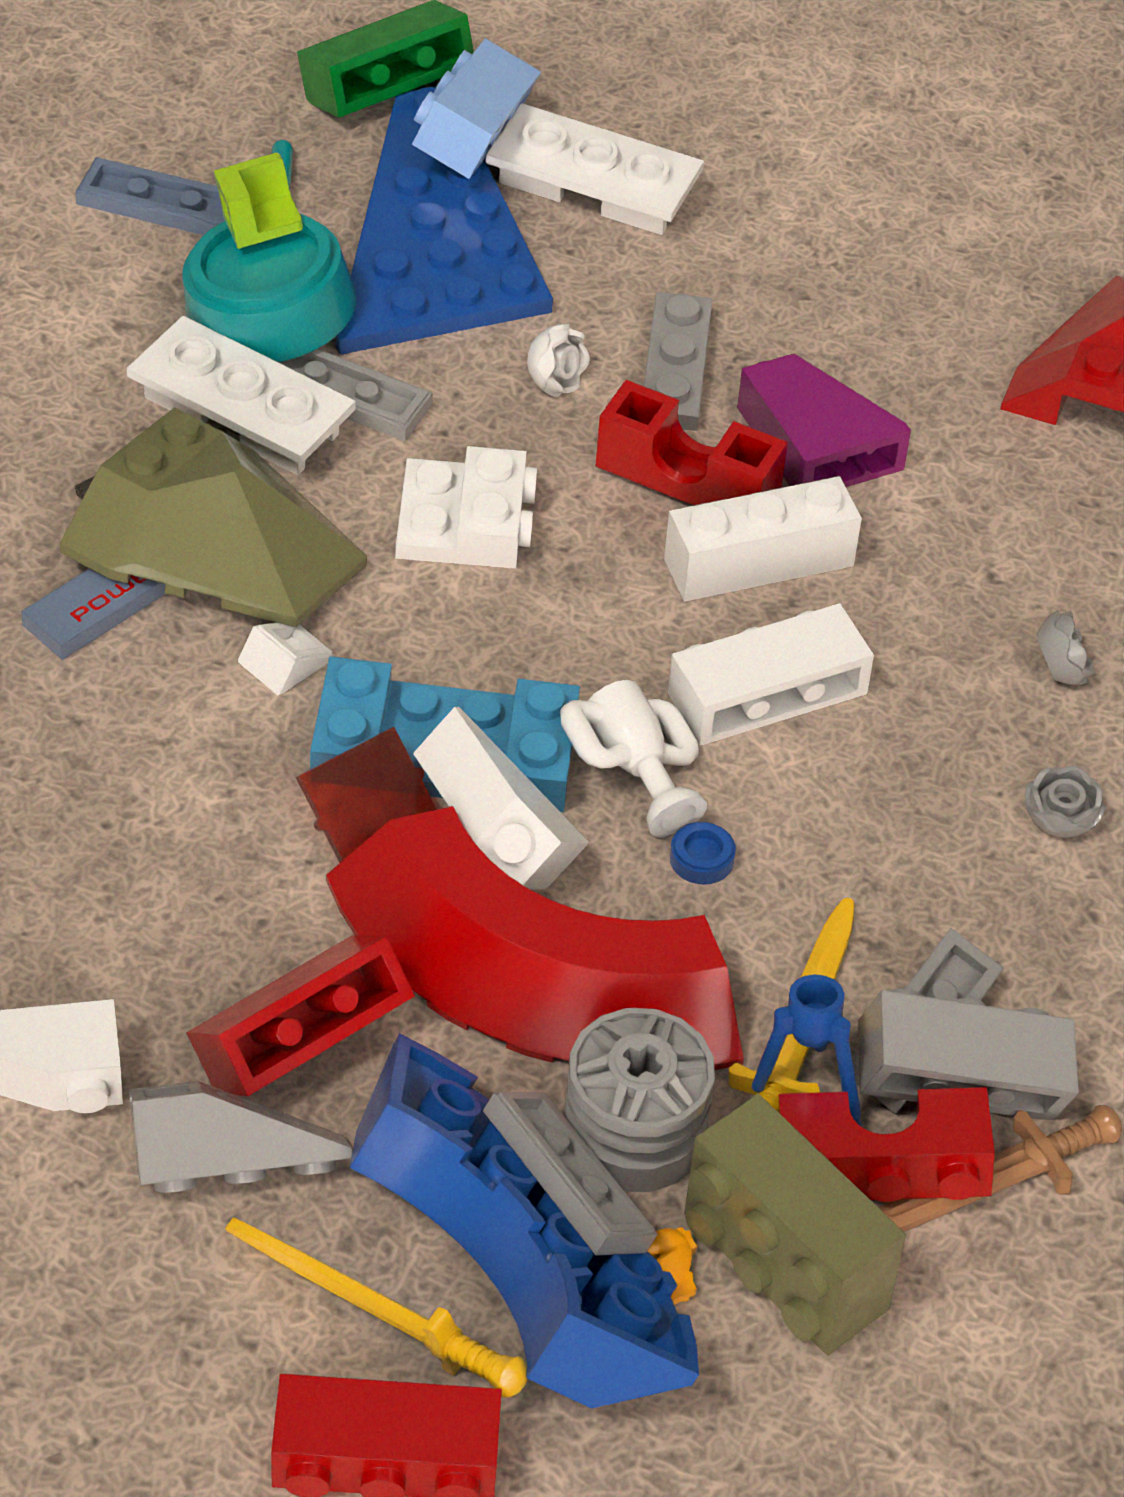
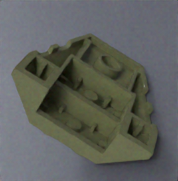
(212, 521)

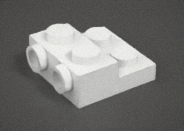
(467, 509)

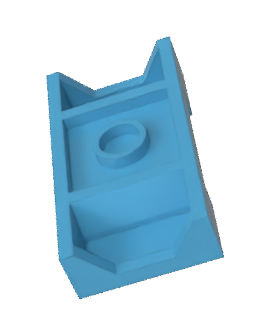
(364, 701)

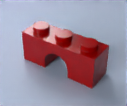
(647, 445)
(938, 1156)

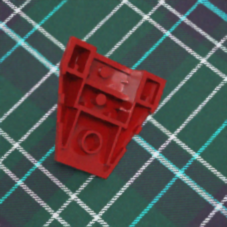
(1076, 361)

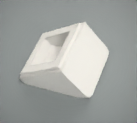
(282, 655)

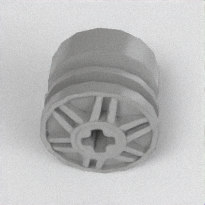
(640, 1095)

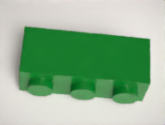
(384, 58)

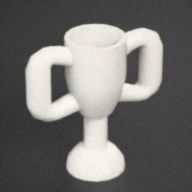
(626, 732)

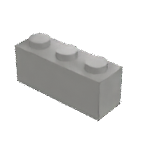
(963, 1043)

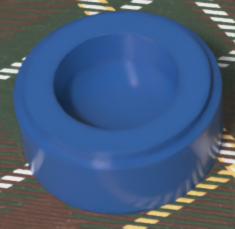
(702, 853)

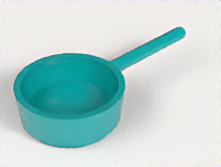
(274, 294)

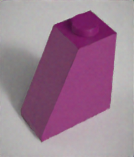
(824, 422)

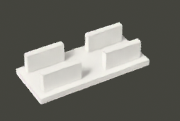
(631, 177)
(222, 380)

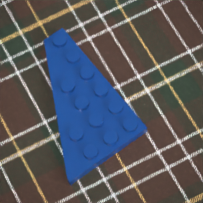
(435, 248)

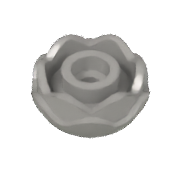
(1064, 650)
(1064, 801)

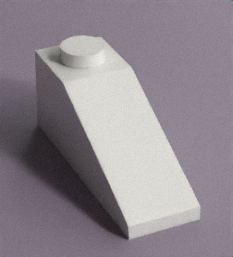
(498, 803)
(61, 1056)

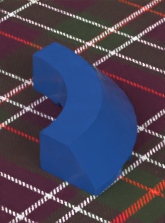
(586, 1320)

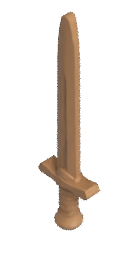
(1022, 1161)

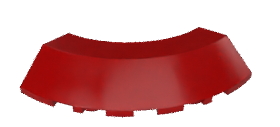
(515, 960)

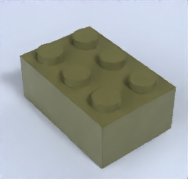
(792, 1225)

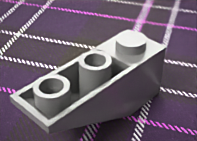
(207, 1132)

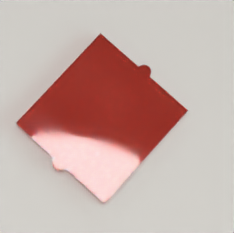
(364, 791)

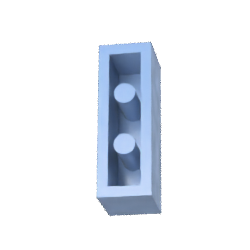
(473, 106)

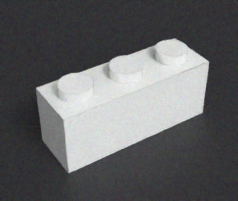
(762, 538)
(770, 673)

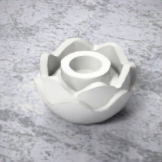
(558, 356)

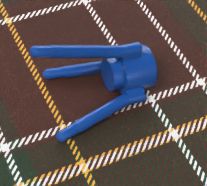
(815, 1020)

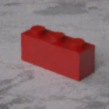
(300, 1014)
(384, 1438)

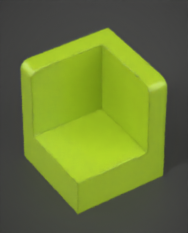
(257, 200)

